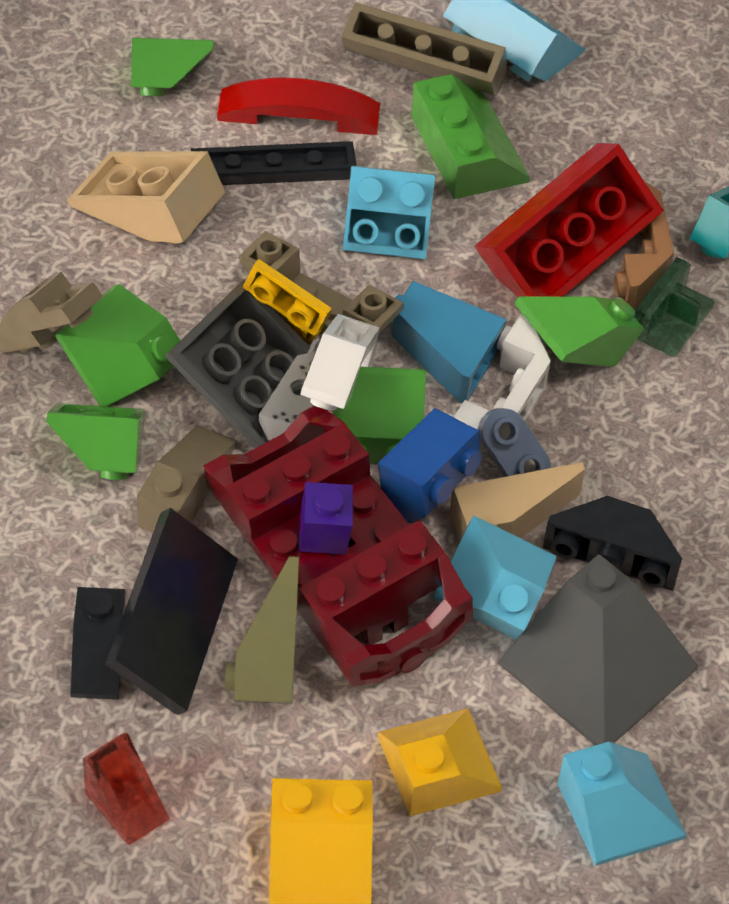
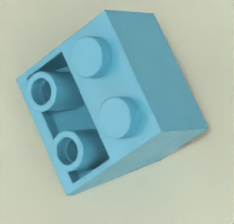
(388, 212)

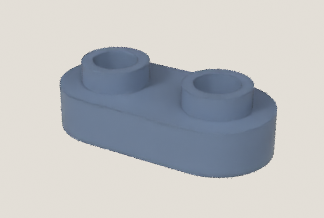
(517, 448)

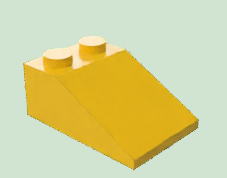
(321, 841)

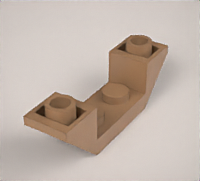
(643, 270)

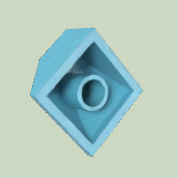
(501, 576)
(617, 802)

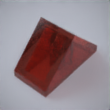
(123, 789)

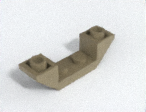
(369, 306)

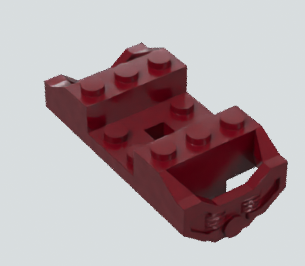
(385, 558)

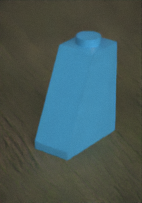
(448, 337)

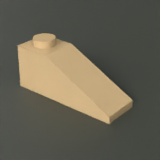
(516, 501)

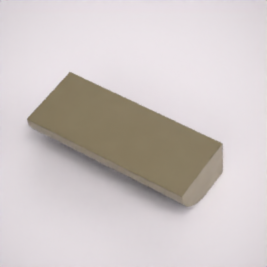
(425, 48)

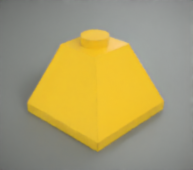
(439, 762)

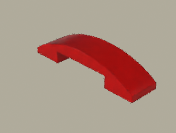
(299, 99)

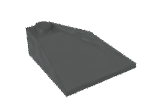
(239, 359)
(599, 654)

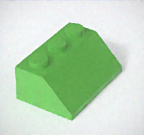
(465, 137)

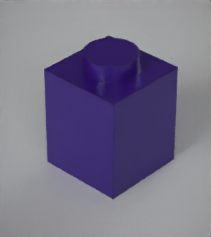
(326, 518)

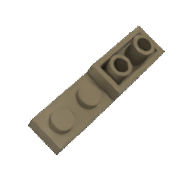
(44, 312)

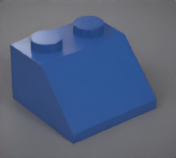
(429, 464)

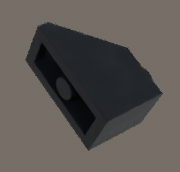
(94, 630)

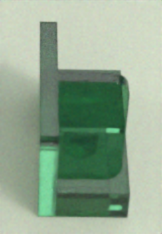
(672, 310)

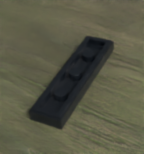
(282, 162)

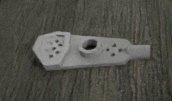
(283, 404)

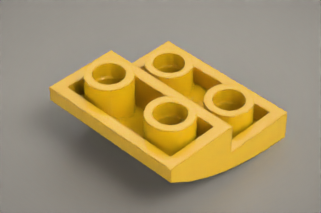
(294, 304)

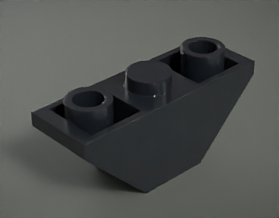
(621, 534)

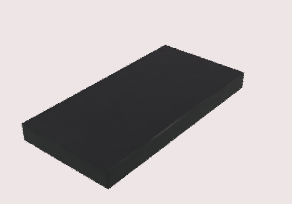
(172, 612)

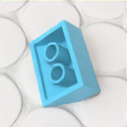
(529, 41)

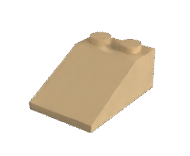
(151, 192)

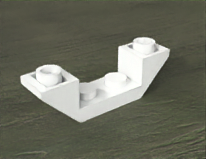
(528, 360)
(337, 362)

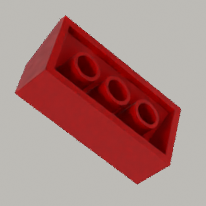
(571, 225)

